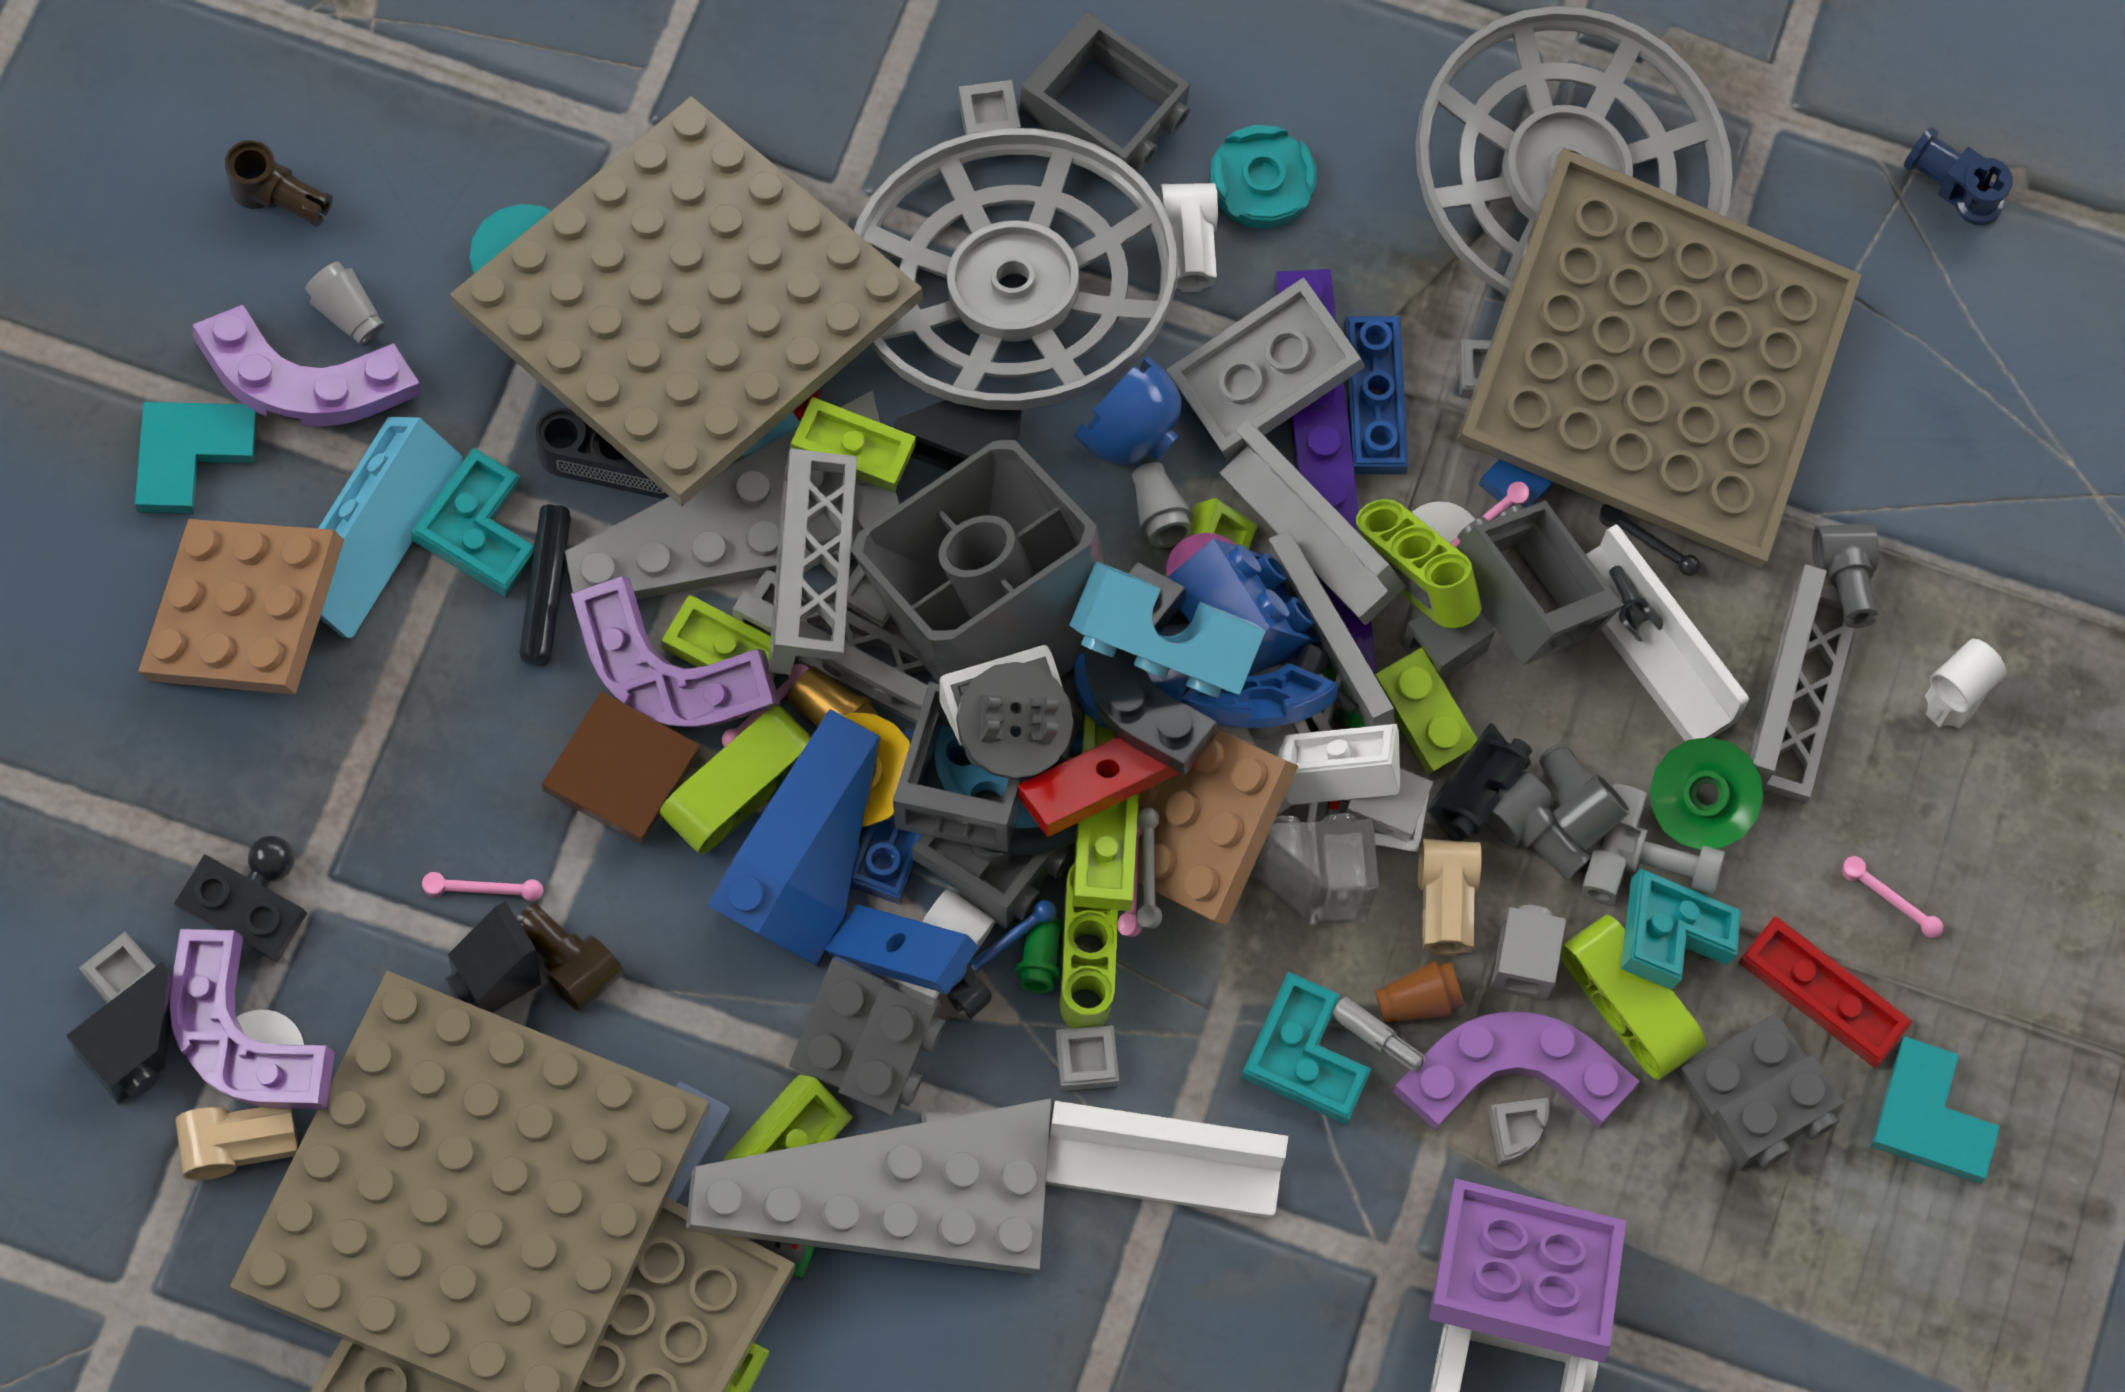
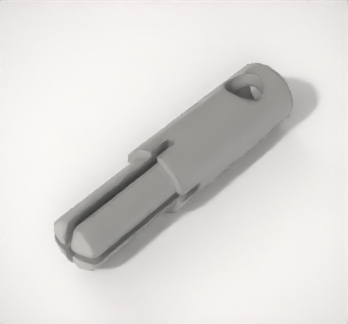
(1377, 1033)

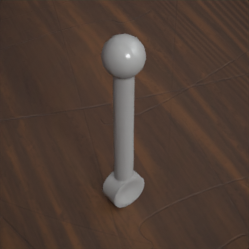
(1148, 914)

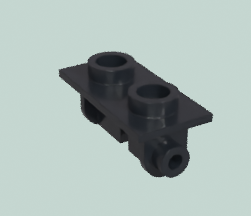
(1474, 785)

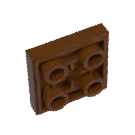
(621, 767)

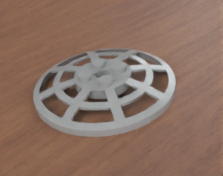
(1542, 136)
(1021, 249)

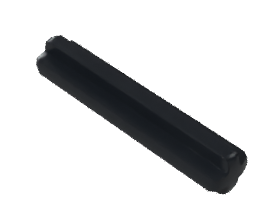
(545, 584)

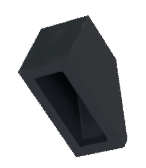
(953, 432)
(494, 962)
(128, 1036)

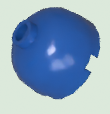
(1134, 417)

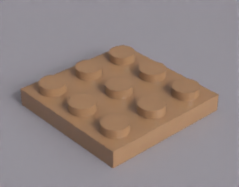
(241, 606)
(1214, 824)

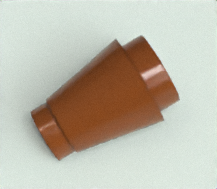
(1421, 994)

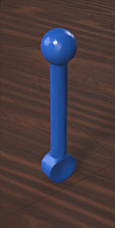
(1043, 912)

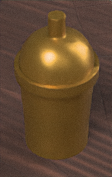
(817, 693)

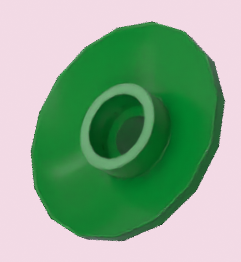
(1677, 786)

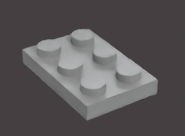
(1266, 366)

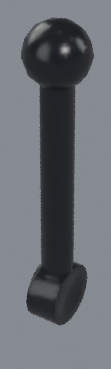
(1688, 564)

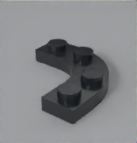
(1139, 708)

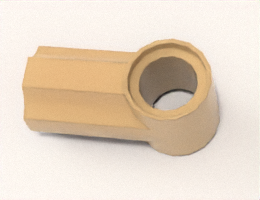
(1449, 877)
(219, 1140)

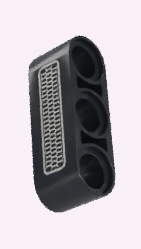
(585, 457)

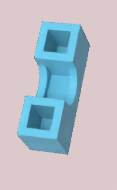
(1212, 650)

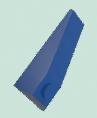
(802, 852)

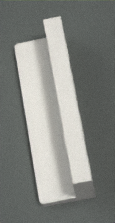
(1670, 662)
(1165, 1159)

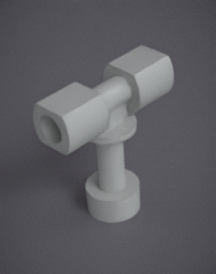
(1627, 848)

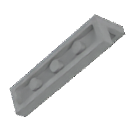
(1326, 539)
(791, 564)
(1345, 657)
(857, 671)
(1787, 675)

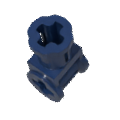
(1962, 177)

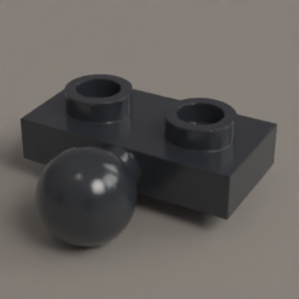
(244, 903)

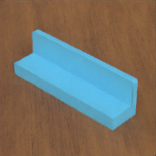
(378, 511)

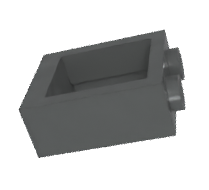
(1097, 41)
(1560, 565)
(945, 812)

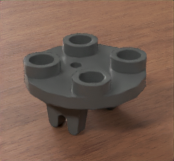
(986, 720)

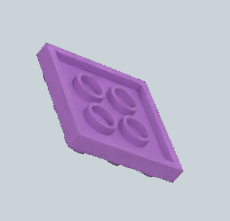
(1528, 1270)

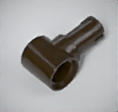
(274, 186)
(576, 967)

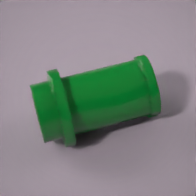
(1040, 957)

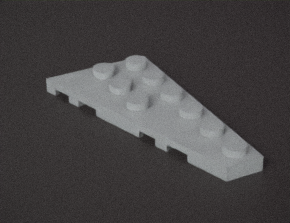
(723, 530)
(921, 1191)

